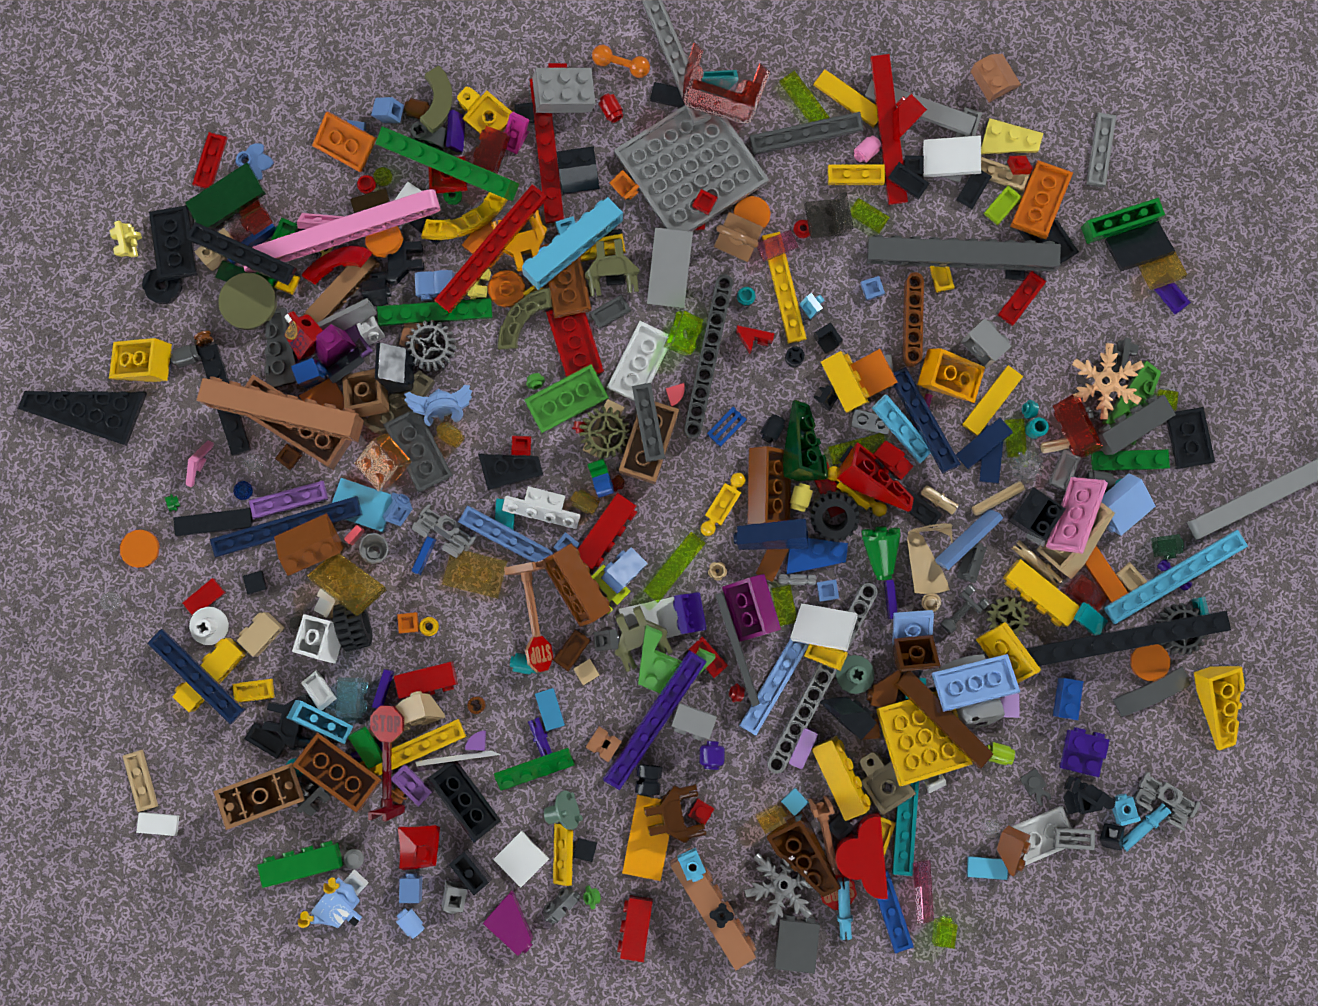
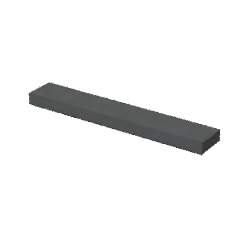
(806, 133)
(737, 649)

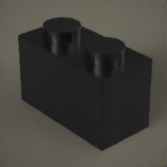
(470, 871)

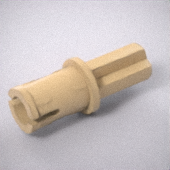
(939, 499)

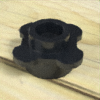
(721, 921)

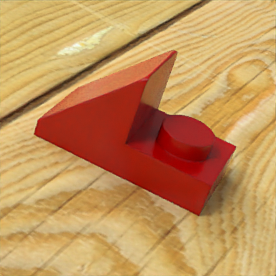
(748, 335)
(893, 459)

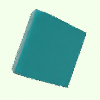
(1201, 604)

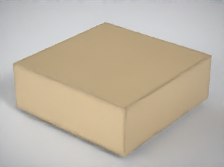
(586, 671)

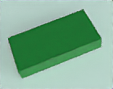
(366, 747)

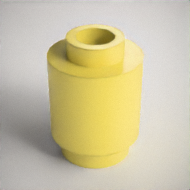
(801, 497)

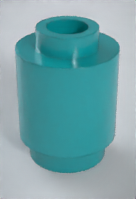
(1041, 425)
(520, 665)

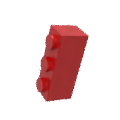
(426, 680)
(635, 928)

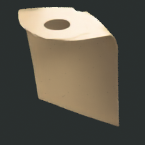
(926, 573)

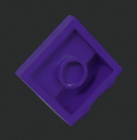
(1084, 752)

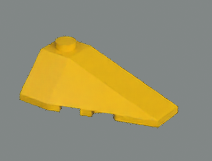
(1219, 695)

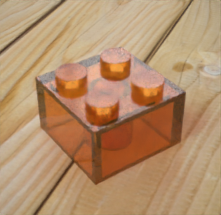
(382, 462)

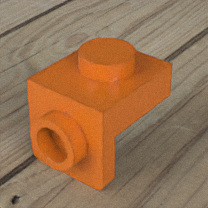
(624, 185)

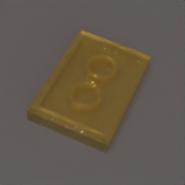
(475, 573)

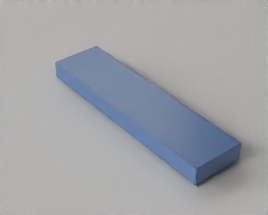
(968, 539)

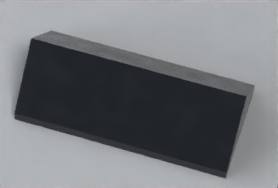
(464, 800)

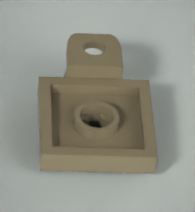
(874, 783)

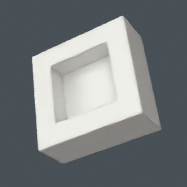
(356, 881)

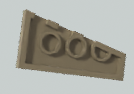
(397, 405)

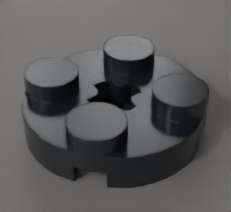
(164, 296)

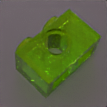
(676, 340)

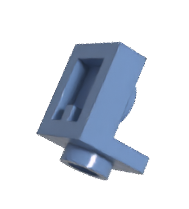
(398, 510)

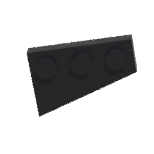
(507, 469)

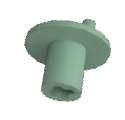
(855, 675)
(564, 811)

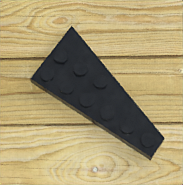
(95, 412)

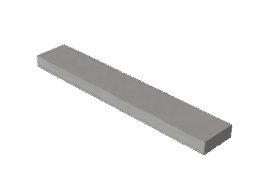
(935, 112)

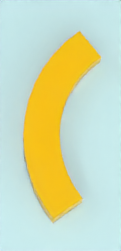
(467, 223)

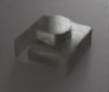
(293, 621)

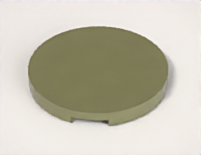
(247, 301)

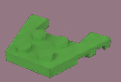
(658, 667)

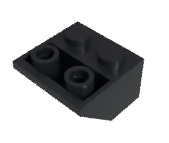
(1036, 514)

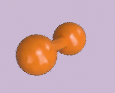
(638, 66)

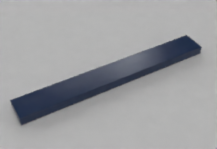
(265, 532)

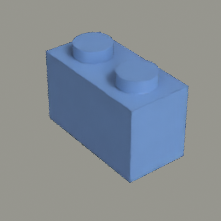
(624, 570)

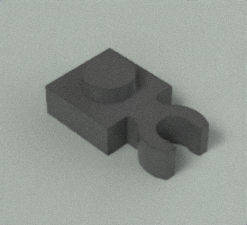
(1033, 784)

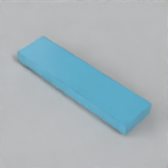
(901, 428)

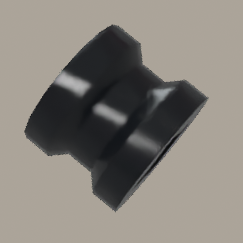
(797, 354)

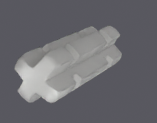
(793, 579)

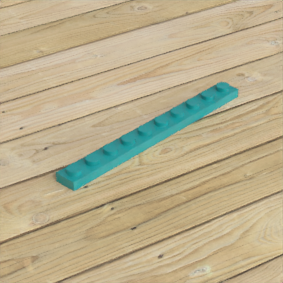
(905, 830)

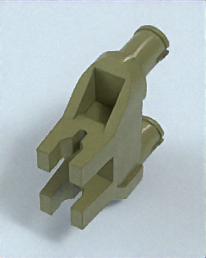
(611, 265)
(633, 637)

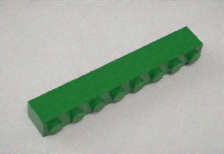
(447, 163)

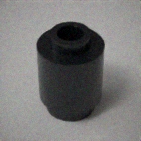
(772, 428)

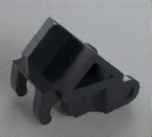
(1085, 798)

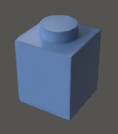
(387, 110)
(410, 888)

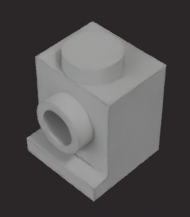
(457, 889)

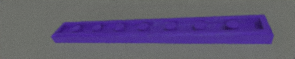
(654, 720)

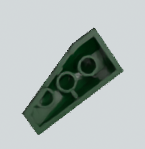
(802, 452)

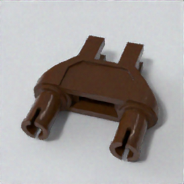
(672, 815)

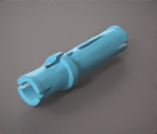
(1145, 826)
(844, 917)

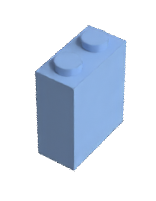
(1129, 502)

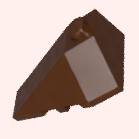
(801, 849)

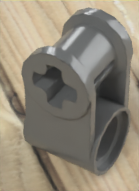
(436, 139)

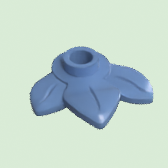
(257, 160)

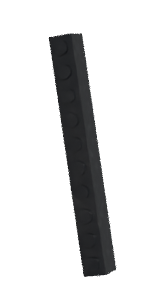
(1130, 638)

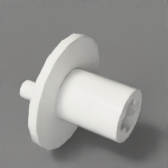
(208, 625)

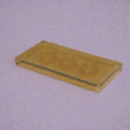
(346, 583)

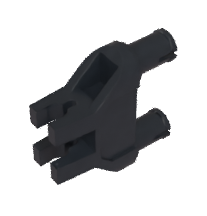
(400, 265)
(287, 729)

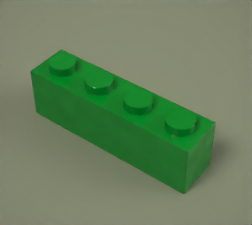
(1122, 220)
(300, 865)

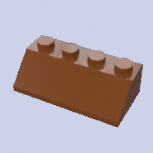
(767, 487)
(576, 585)

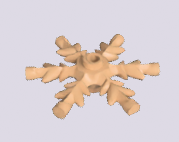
(1113, 385)

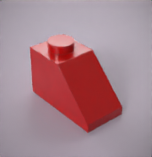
(906, 114)

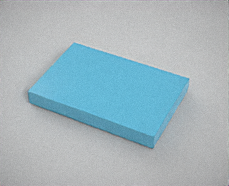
(372, 503)

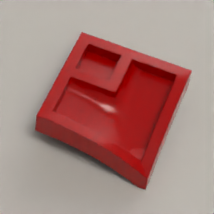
(418, 846)

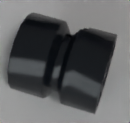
(648, 779)

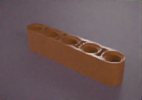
(917, 312)

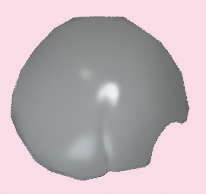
(370, 555)

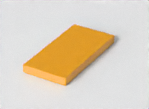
(644, 852)

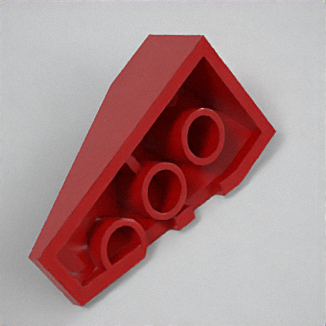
(865, 476)

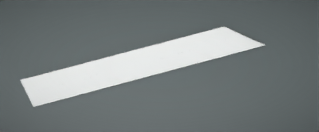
(456, 758)

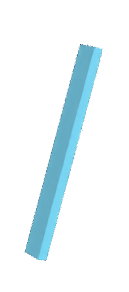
(1175, 576)

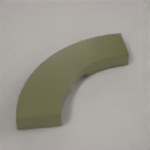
(442, 99)
(518, 316)

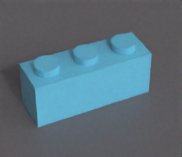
(319, 721)

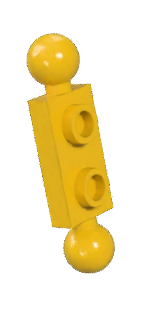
(722, 504)
(878, 508)

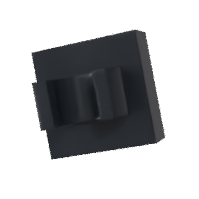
(827, 397)

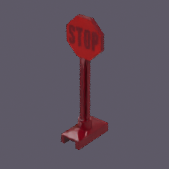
(387, 726)

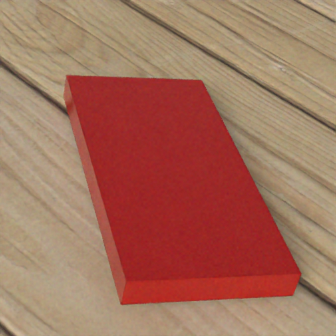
(575, 342)

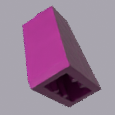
(332, 345)
(510, 925)

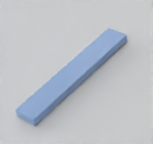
(774, 685)

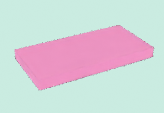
(1082, 505)

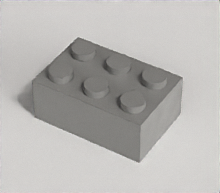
(563, 90)

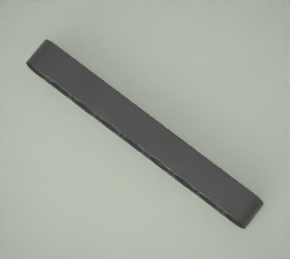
(708, 348)

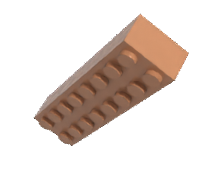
(280, 409)

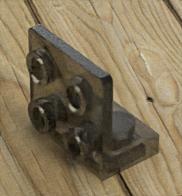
(829, 217)

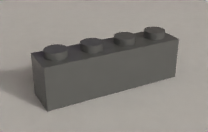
(1135, 424)

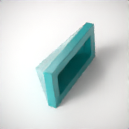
(723, 79)

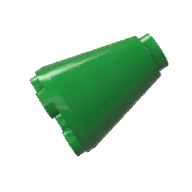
(882, 549)

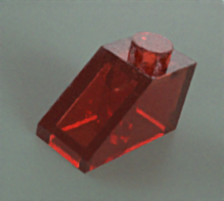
(1086, 591)

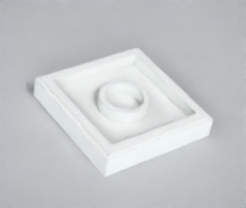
(521, 859)

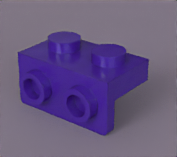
(689, 613)

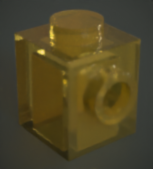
(771, 818)

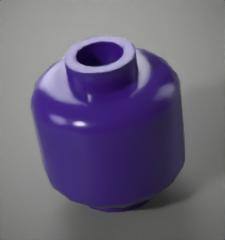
(712, 755)

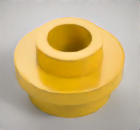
(433, 631)

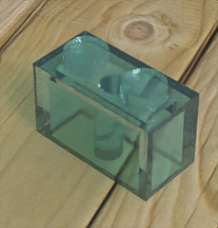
(351, 697)

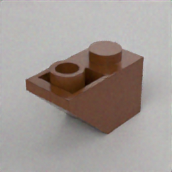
(1012, 849)

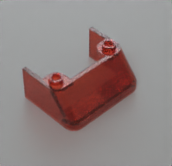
(718, 101)

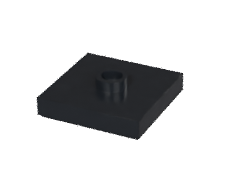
(345, 365)

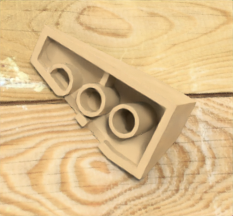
(1070, 562)
(418, 710)

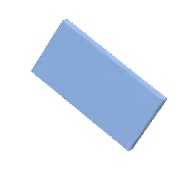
(975, 682)

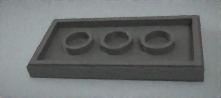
(418, 444)

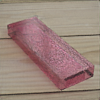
(923, 891)

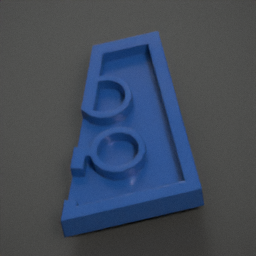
(819, 554)

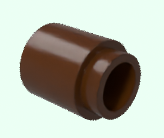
(416, 108)

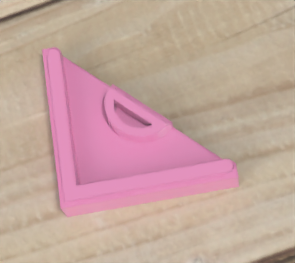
(196, 462)

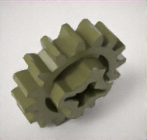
(1010, 609)

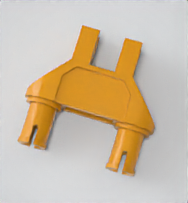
(525, 242)

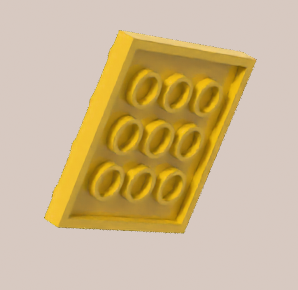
(917, 744)

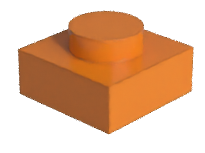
(408, 622)

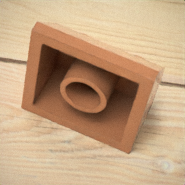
(994, 76)

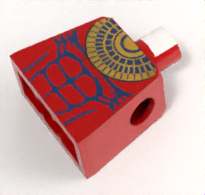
(302, 334)

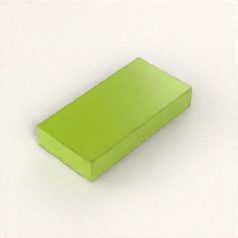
(1002, 205)

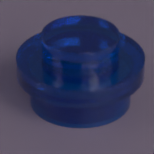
(243, 490)

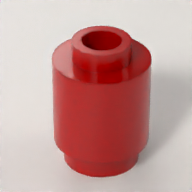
(611, 107)

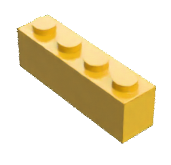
(1042, 593)
(218, 665)
(841, 778)

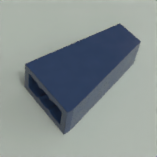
(773, 535)

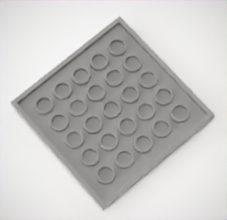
(680, 159)

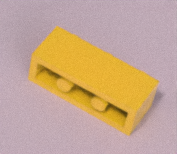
(845, 381)

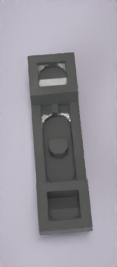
(1152, 692)

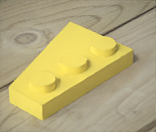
(1009, 138)

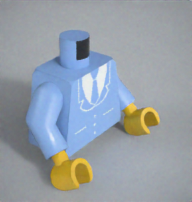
(334, 906)

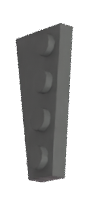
(279, 352)

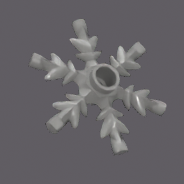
(774, 887)

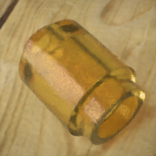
(450, 434)
(585, 502)

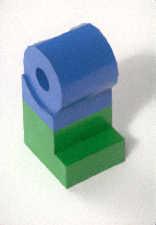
(601, 478)

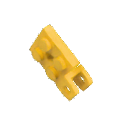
(479, 106)

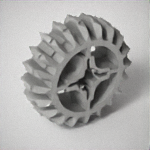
(428, 352)

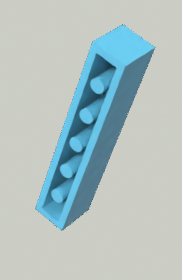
(572, 243)

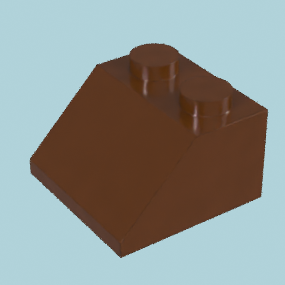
(915, 653)

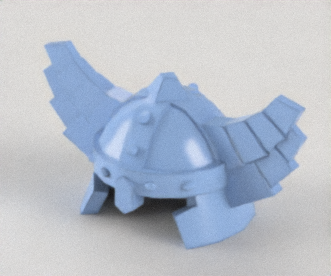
(440, 404)

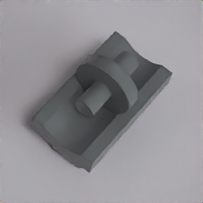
(1124, 349)
(308, 805)

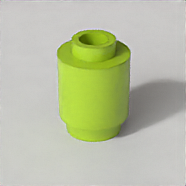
(1001, 753)

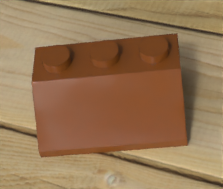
(307, 544)

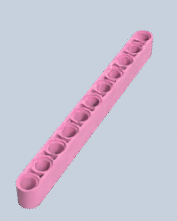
(351, 227)

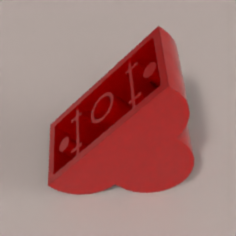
(862, 856)

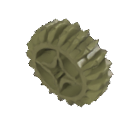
(602, 425)

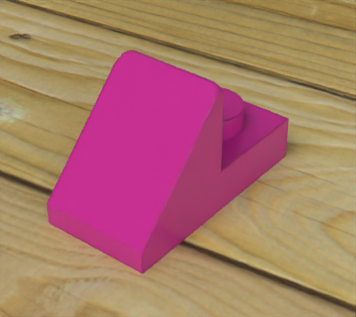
(517, 129)

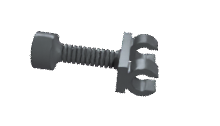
(949, 624)

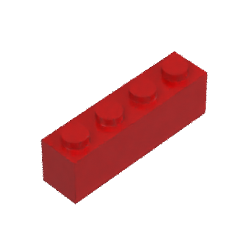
(606, 530)

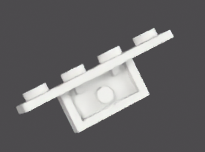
(542, 506)

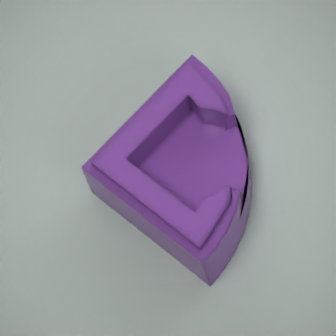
(477, 741)

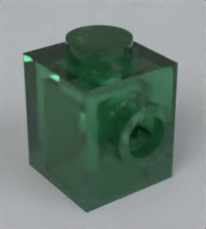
(1167, 546)

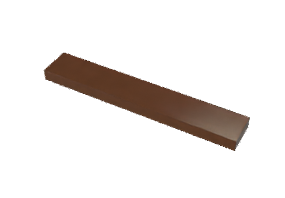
(945, 721)

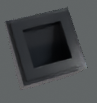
(1112, 836)

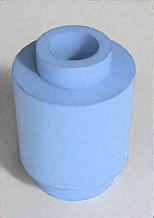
(410, 922)

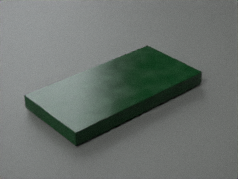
(226, 197)

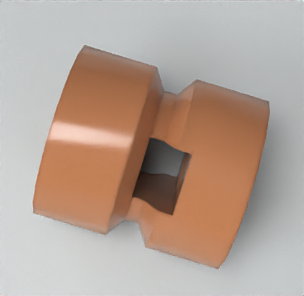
(598, 739)

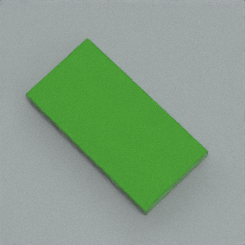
(566, 398)

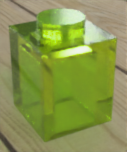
(944, 932)

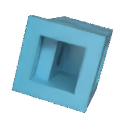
(1120, 816)
(692, 857)

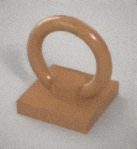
(738, 236)

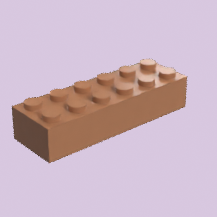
(319, 446)
(706, 898)

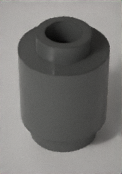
(185, 355)
(1108, 477)

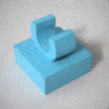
(812, 305)

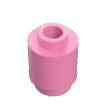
(867, 149)

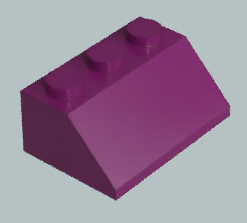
(751, 607)

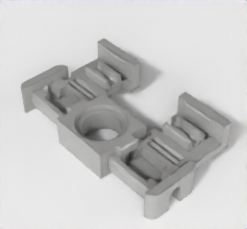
(458, 539)
(1181, 804)

